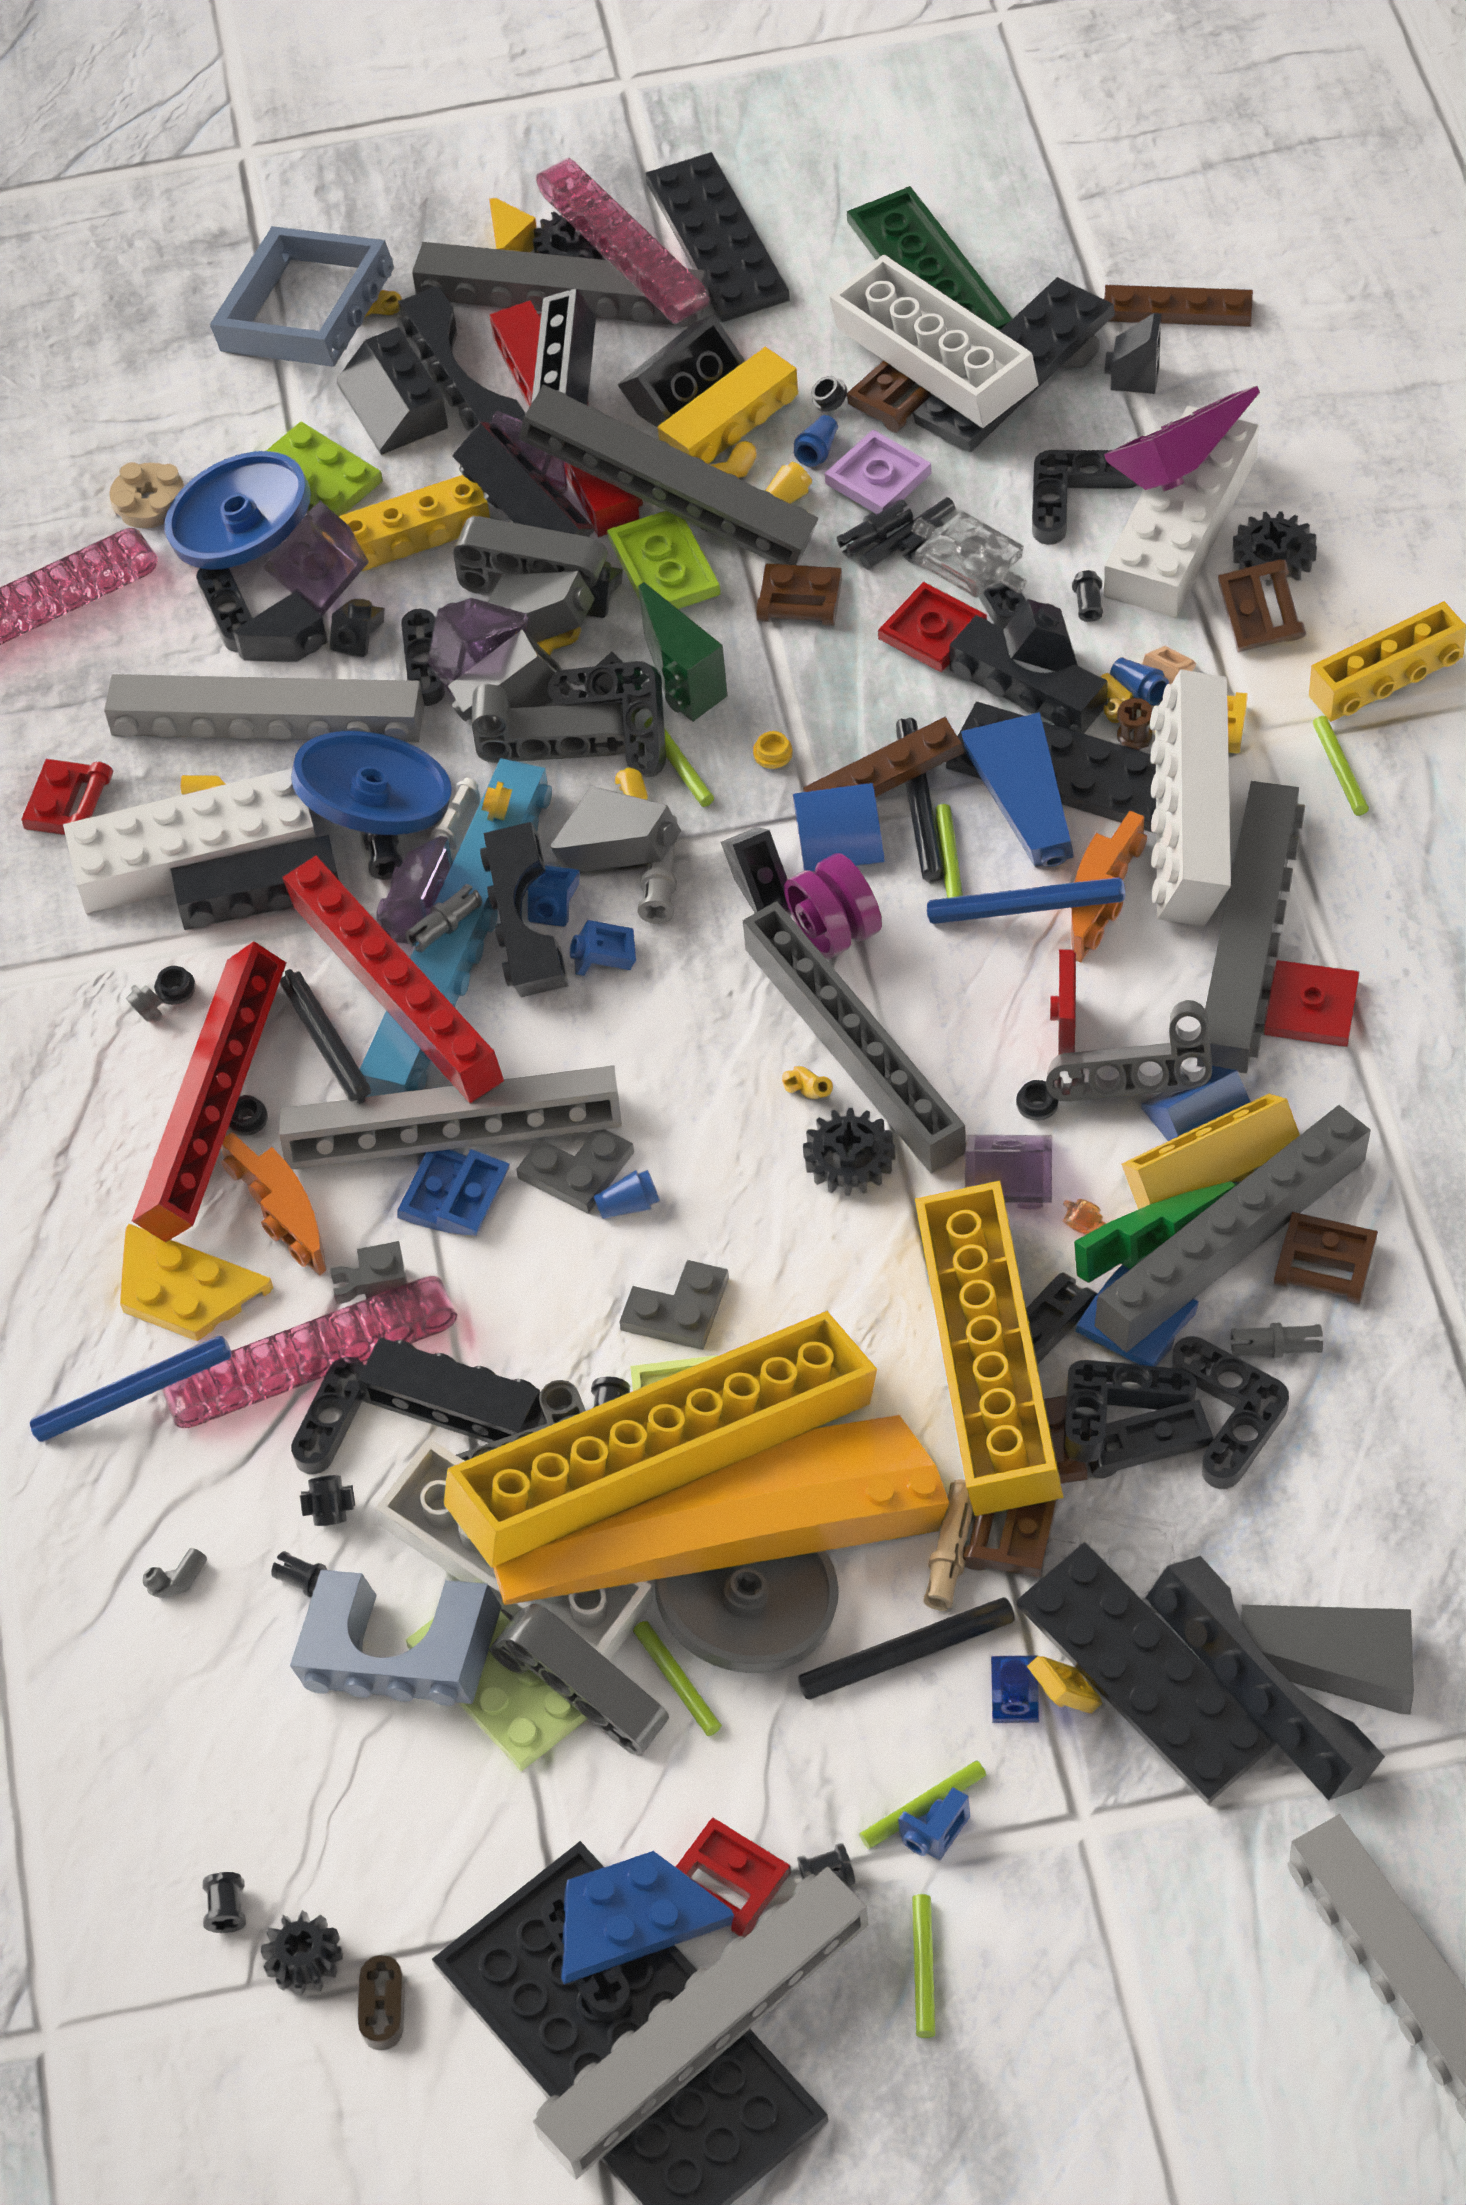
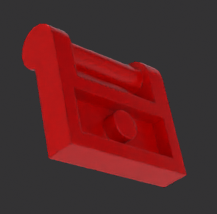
(57, 792)
(738, 1865)

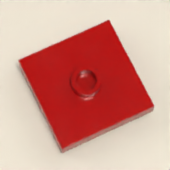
(927, 625)
(1311, 1003)
(1064, 1006)

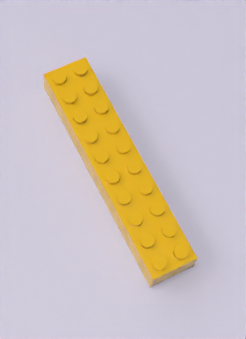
(658, 1438)

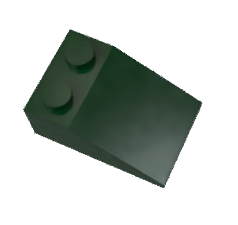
(684, 655)

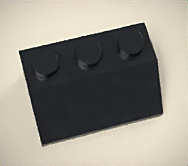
(681, 371)
(392, 392)

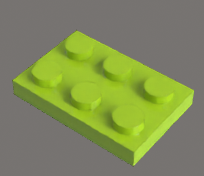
(332, 471)
(665, 557)

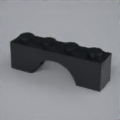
(1064, 697)
(515, 863)

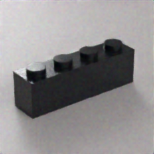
(565, 345)
(516, 483)
(243, 882)
(448, 1392)

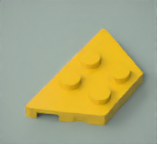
(182, 1285)

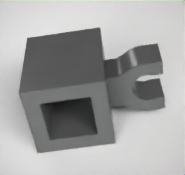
(379, 1271)

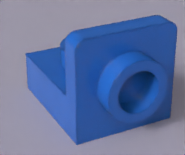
(551, 896)
(603, 945)
(940, 1827)

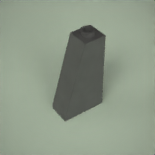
(1339, 1650)

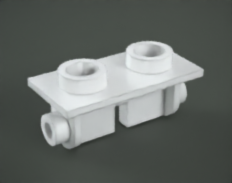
(459, 815)

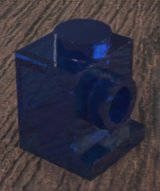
(1014, 1690)

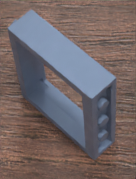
(234, 322)

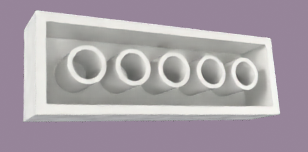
(934, 341)
(1176, 528)
(1191, 798)
(132, 850)
(417, 1516)

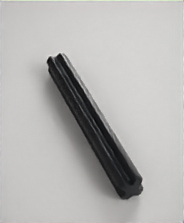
(922, 815)
(325, 1036)
(906, 1648)

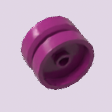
(833, 905)

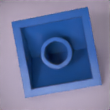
(1187, 1109)

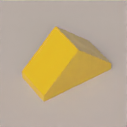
(512, 227)

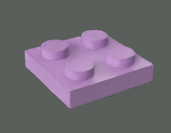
(877, 472)

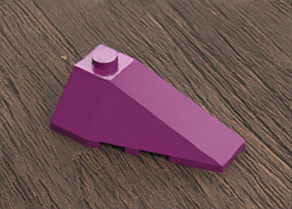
(1181, 444)

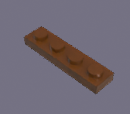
(1181, 305)
(898, 760)

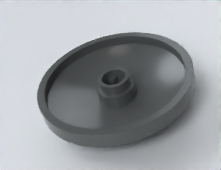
(752, 1613)

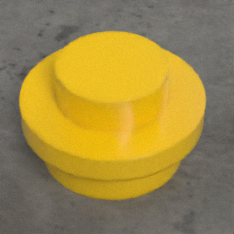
(772, 750)
(496, 801)

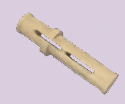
(947, 1559)

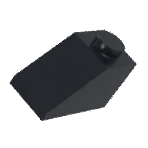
(1136, 357)
(282, 632)
(1040, 637)
(757, 868)

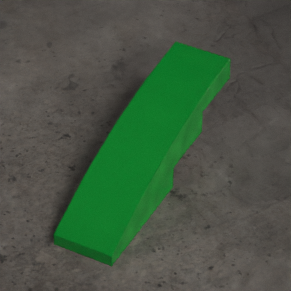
(1141, 1231)

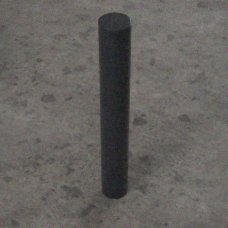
(891, 543)

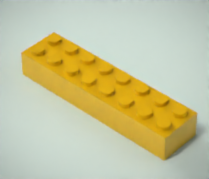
(988, 1349)

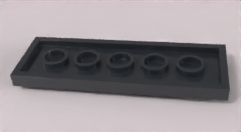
(717, 236)
(1051, 329)
(1088, 770)
(1146, 1672)

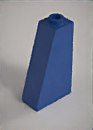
(1021, 779)

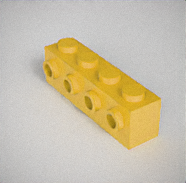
(732, 406)
(415, 523)
(1387, 661)
(1213, 1152)

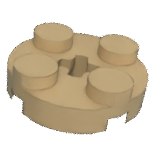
(140, 479)

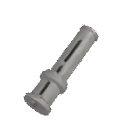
(658, 888)

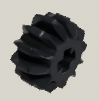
(303, 1967)

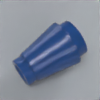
(815, 442)
(1140, 680)
(628, 1195)

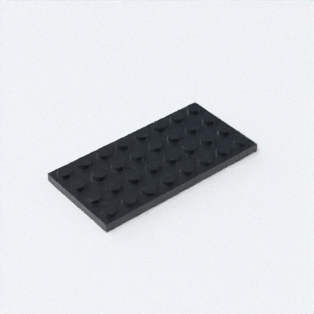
(703, 2141)

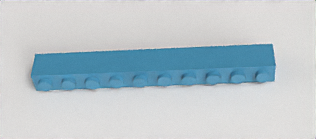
(394, 1059)

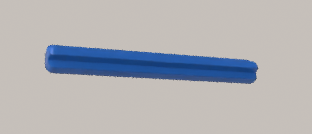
(1026, 900)
(130, 1388)

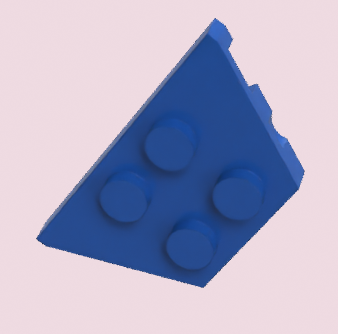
(633, 1913)

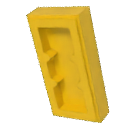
(1065, 1684)

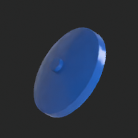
(237, 510)
(371, 782)

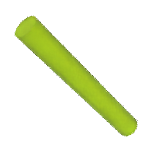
(1340, 765)
(685, 769)
(948, 851)
(677, 1678)
(921, 1805)
(923, 1966)

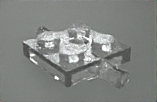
(969, 554)
(1129, 1544)

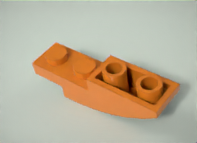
(1104, 860)
(281, 1199)

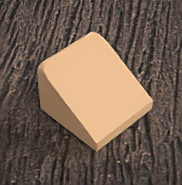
(1169, 662)

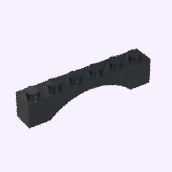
(432, 328)
(1320, 1742)

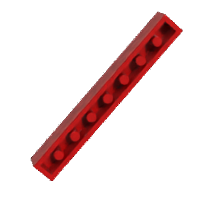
(517, 338)
(394, 979)
(209, 1093)

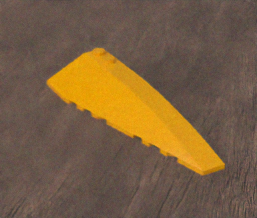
(790, 1500)

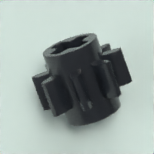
(327, 1500)

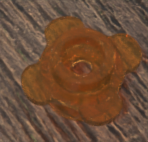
(1082, 1216)

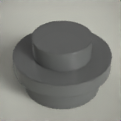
(144, 1002)

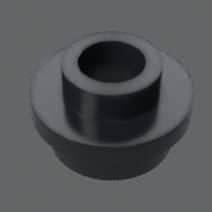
(828, 393)
(172, 977)
(1036, 1091)
(248, 1106)

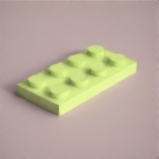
(516, 1708)

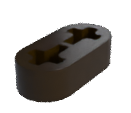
(370, 2002)

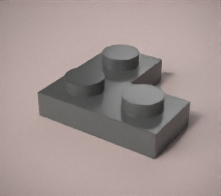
(578, 1176)
(682, 1316)

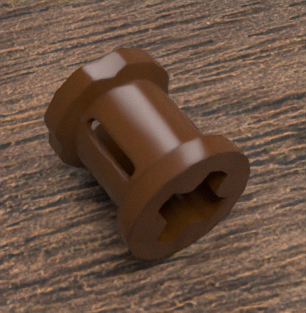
(1129, 722)

